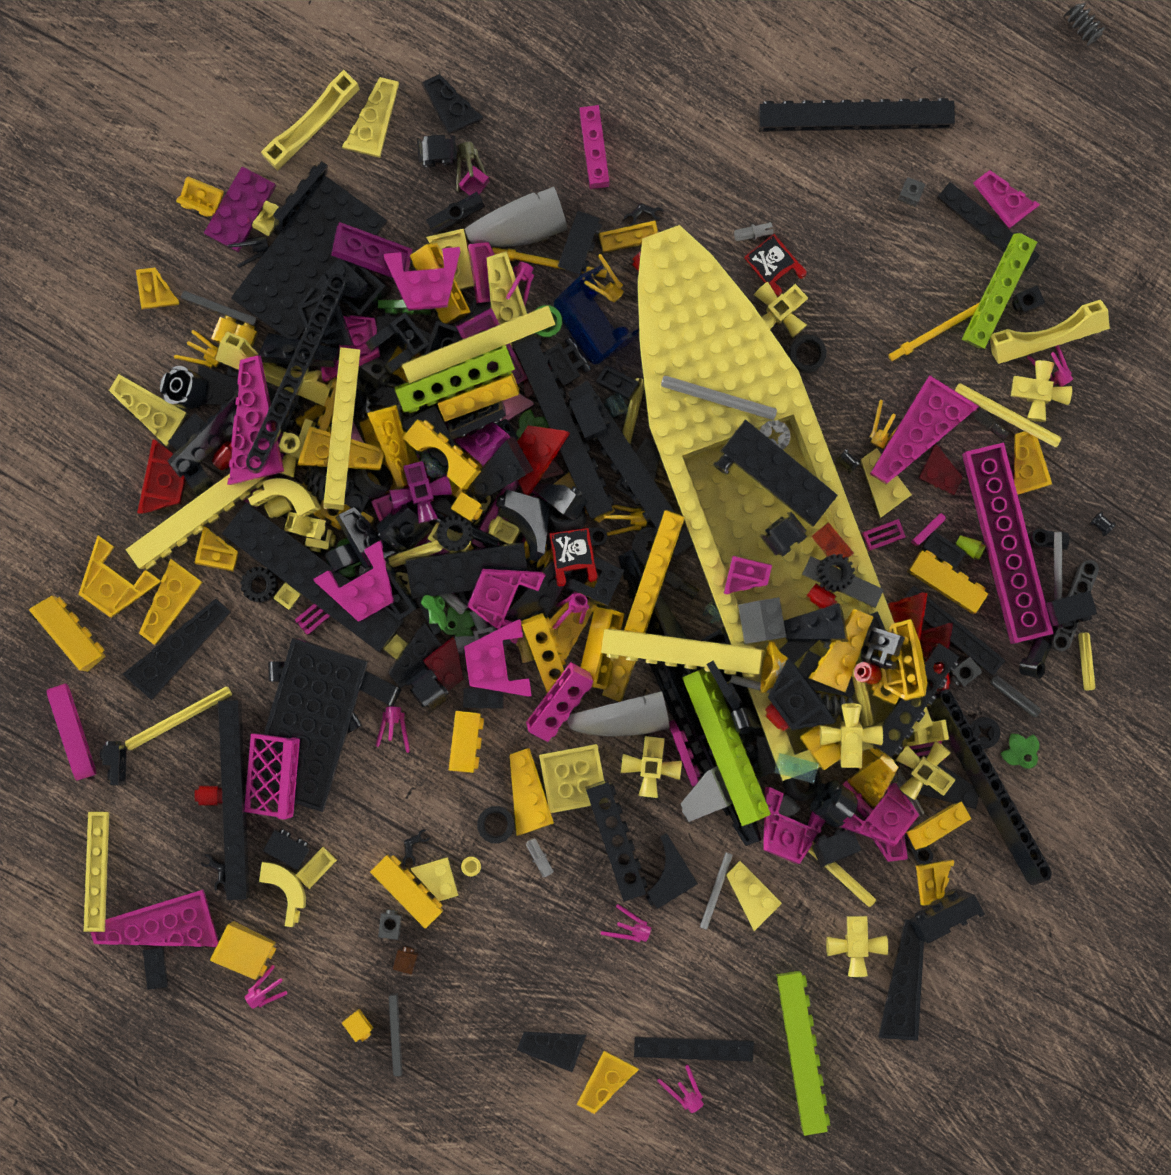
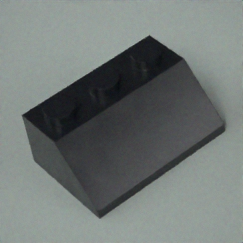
(441, 337)

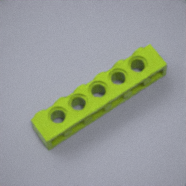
(999, 290)
(406, 390)

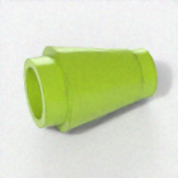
(972, 547)

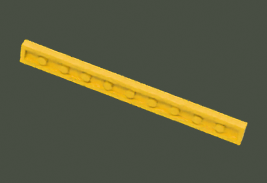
(646, 598)

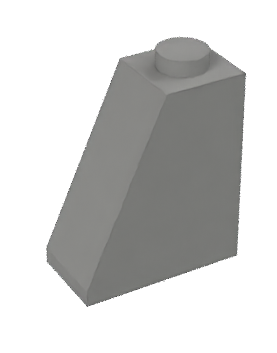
(707, 796)

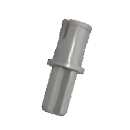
(753, 232)
(539, 857)

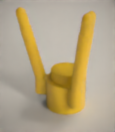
(611, 290)
(209, 354)
(881, 438)
(636, 519)

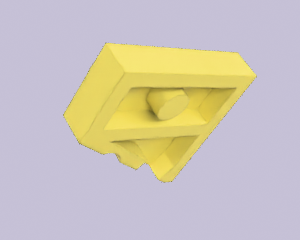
(437, 878)

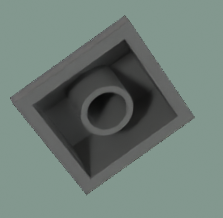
(762, 620)

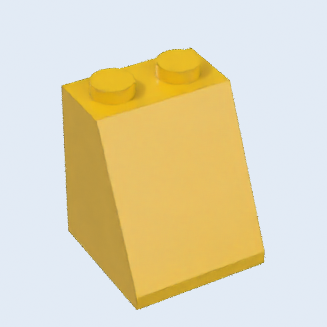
(243, 951)

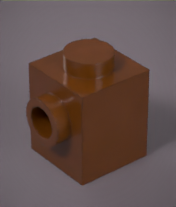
(405, 960)

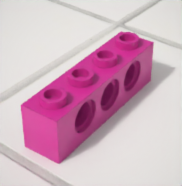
(594, 147)
(571, 677)

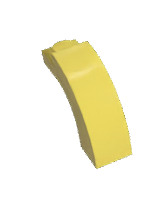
(297, 493)
(290, 884)

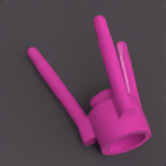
(521, 273)
(1062, 375)
(577, 603)
(392, 716)
(640, 931)
(256, 996)
(692, 1101)

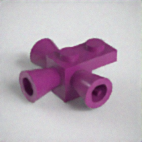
(420, 491)

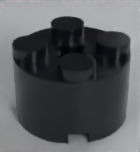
(436, 150)
(183, 388)
(784, 534)
(427, 690)
(834, 803)

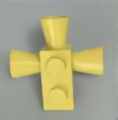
(781, 308)
(1040, 391)
(291, 446)
(851, 736)
(651, 766)
(925, 770)
(857, 945)

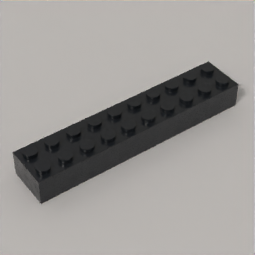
(298, 568)

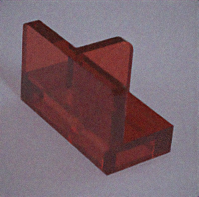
(831, 542)

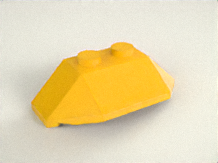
(909, 676)

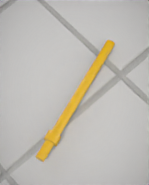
(512, 254)
(908, 347)

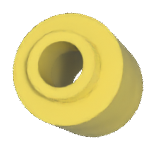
(278, 506)

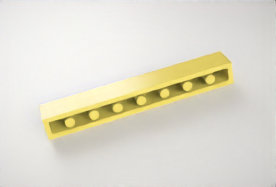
(341, 428)
(190, 520)
(682, 651)

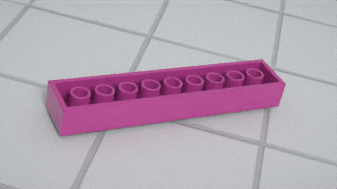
(1007, 543)

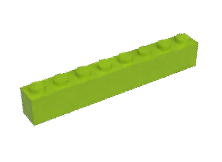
(726, 747)
(802, 1053)

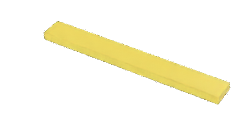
(478, 344)

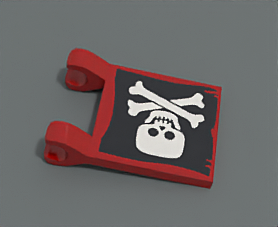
(772, 261)
(572, 552)

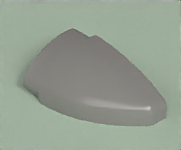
(520, 221)
(624, 718)

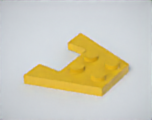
(107, 588)

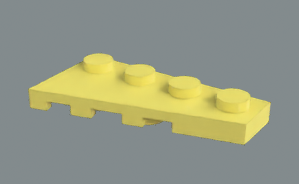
(372, 125)
(500, 282)
(154, 412)

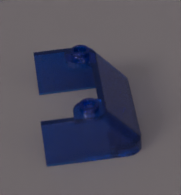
(588, 322)

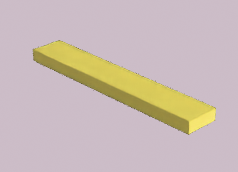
(96, 872)

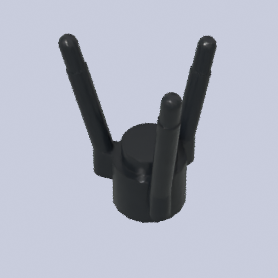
(258, 244)

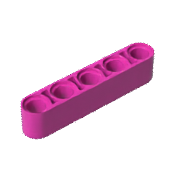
(71, 731)

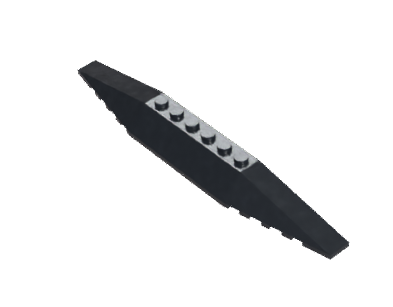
(674, 689)

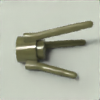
(467, 154)

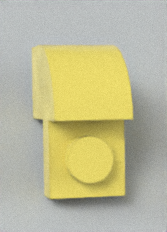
(305, 526)
(933, 733)

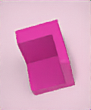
(474, 184)

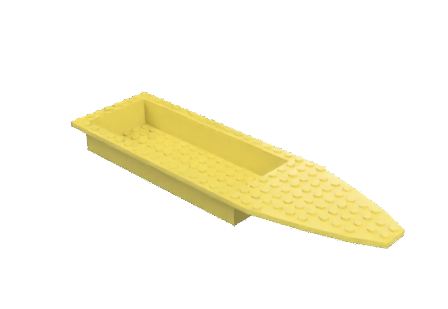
(711, 335)

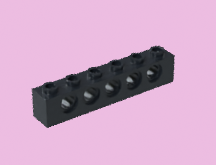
(949, 662)
(628, 889)

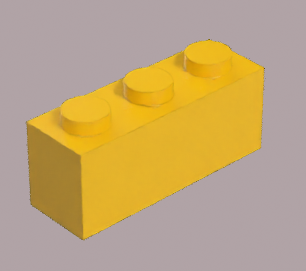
(938, 825)

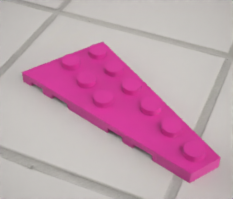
(251, 411)
(928, 419)
(168, 923)

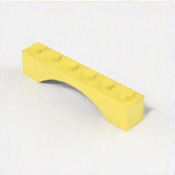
(328, 104)
(1085, 321)
(235, 348)

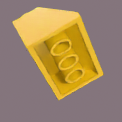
(68, 633)

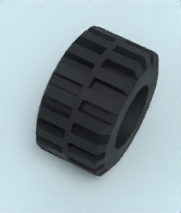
(316, 480)

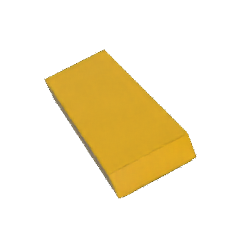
(626, 236)

